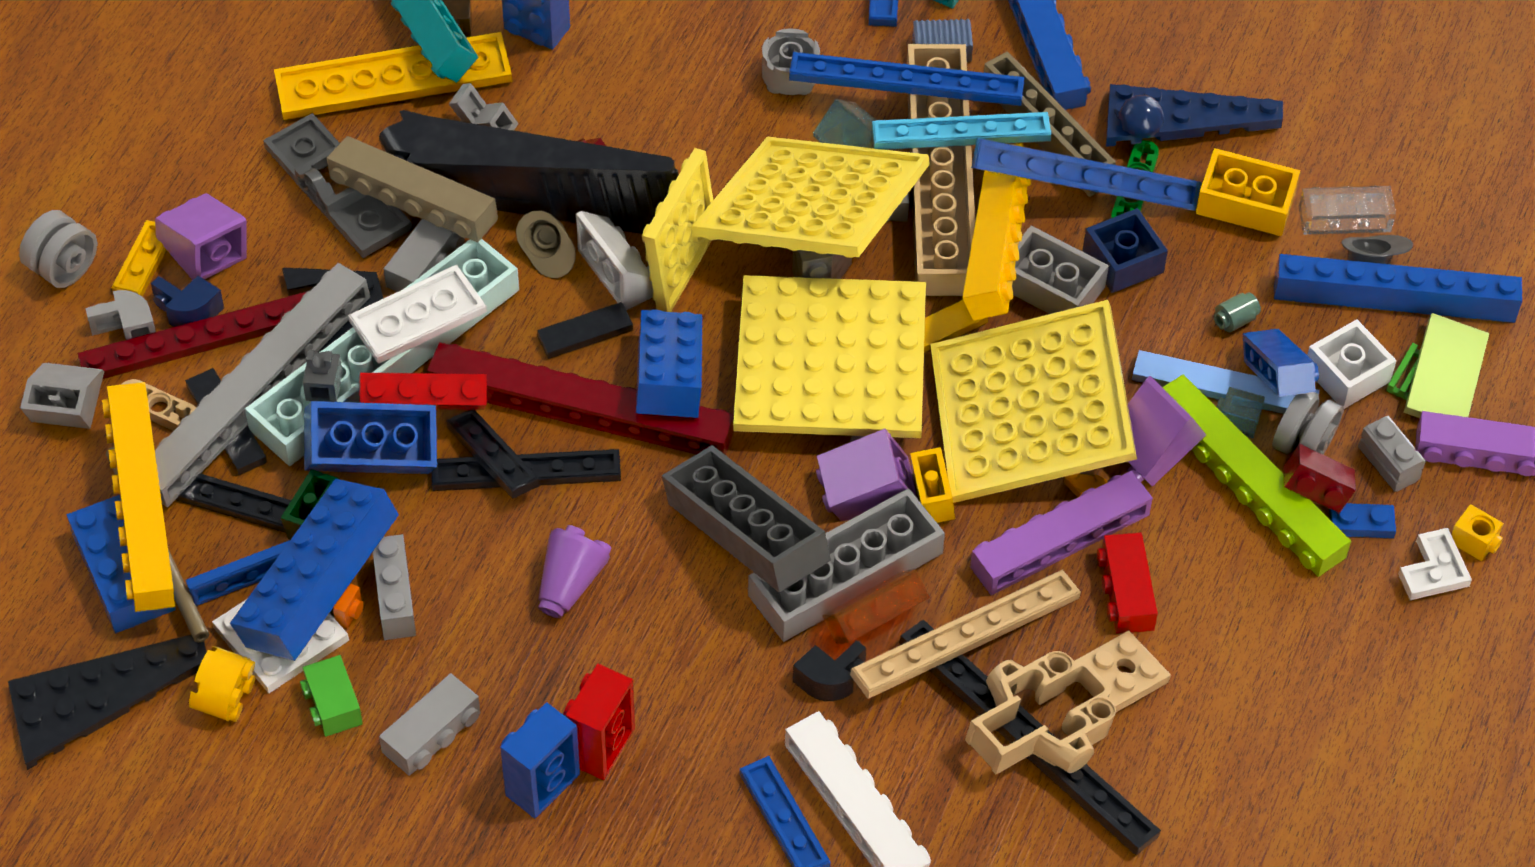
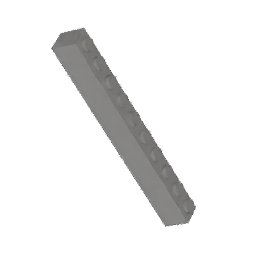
(279, 354)

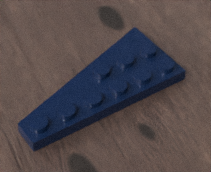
(1194, 113)

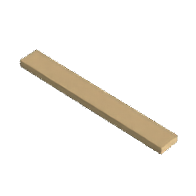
(964, 634)

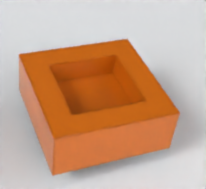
(348, 606)

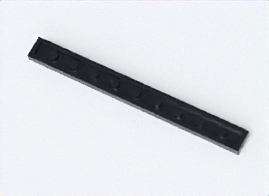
(1082, 786)

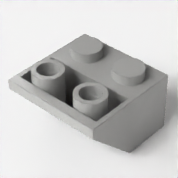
(62, 395)

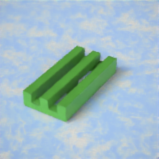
(1402, 392)

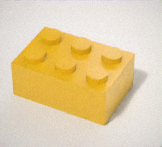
(1247, 192)

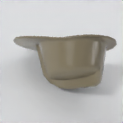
(546, 244)

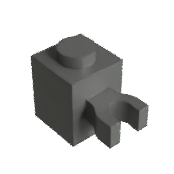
(322, 376)

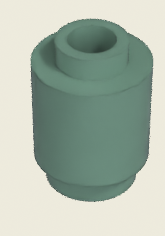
(1237, 311)

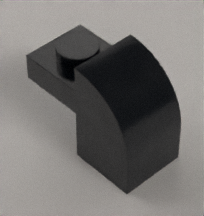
(825, 677)

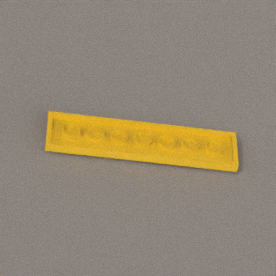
(382, 78)

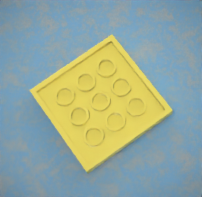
(669, 238)

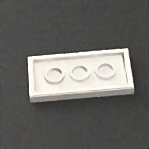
(417, 314)

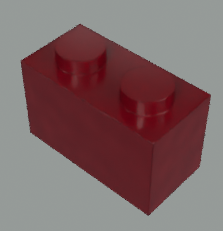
(1319, 478)

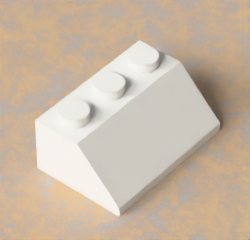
(613, 259)

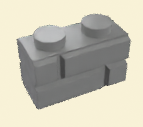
(1391, 453)

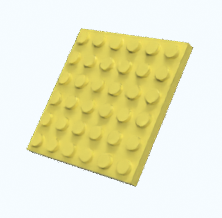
(811, 196)
(830, 356)
(1032, 401)

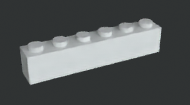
(852, 795)

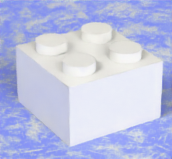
(1351, 363)

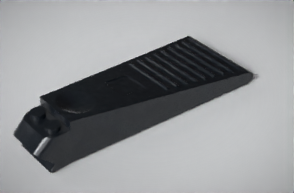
(536, 170)

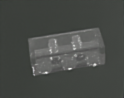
(1347, 210)

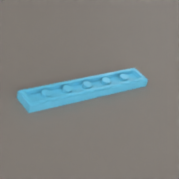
(960, 130)

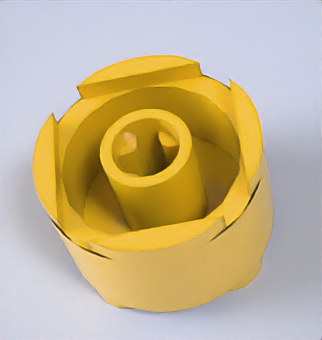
(221, 683)

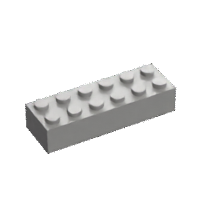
(863, 554)

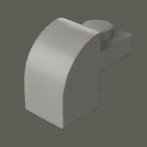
(473, 109)
(126, 312)

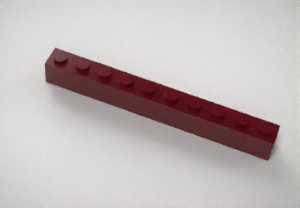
(583, 401)

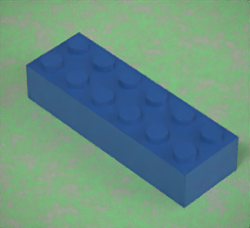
(314, 569)

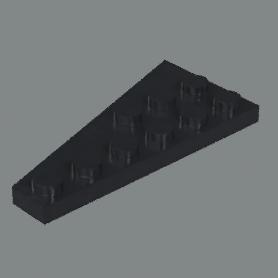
(88, 695)

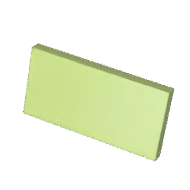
(1446, 368)

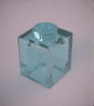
(1242, 409)

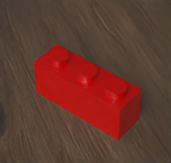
(1127, 583)

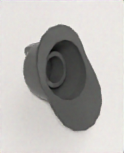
(1376, 248)

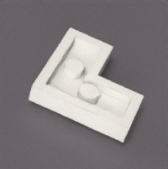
(1442, 567)

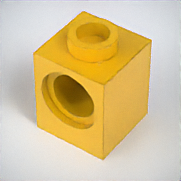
(1478, 522)

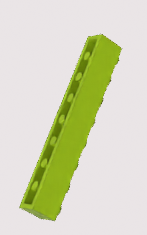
(1260, 483)

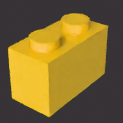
(933, 484)

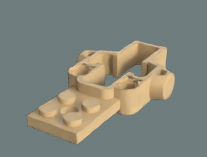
(1085, 723)

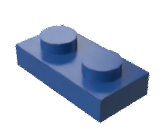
(1365, 520)

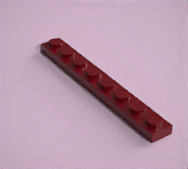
(188, 338)

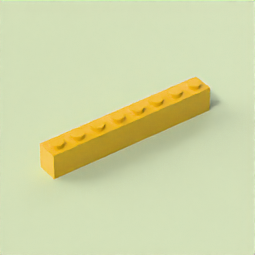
(995, 244)
(140, 497)

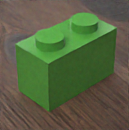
(331, 695)

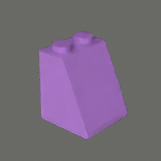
(203, 236)
(1160, 432)
(863, 474)

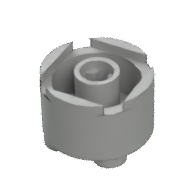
(777, 61)

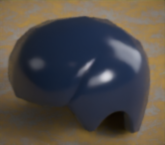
(1141, 116)

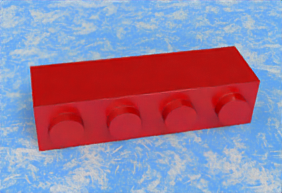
(442, 390)

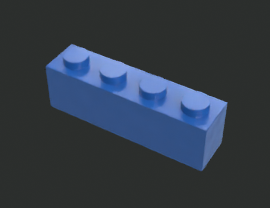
(1279, 362)

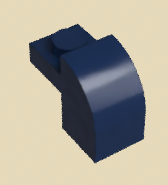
(193, 303)

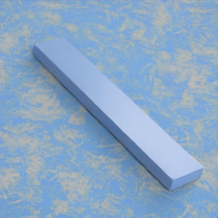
(1208, 379)

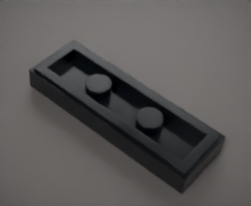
(585, 330)

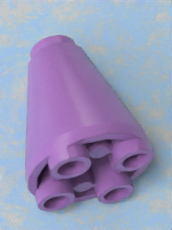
(569, 569)

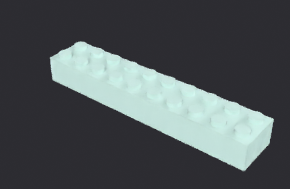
(279, 413)

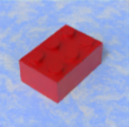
(602, 718)

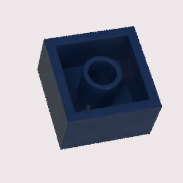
(1128, 248)

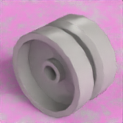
(58, 248)
(1308, 424)

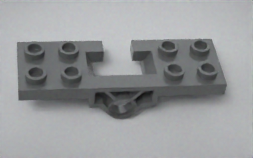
(360, 218)

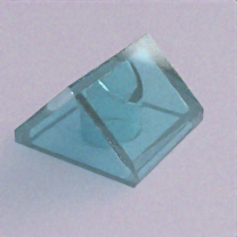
(846, 125)

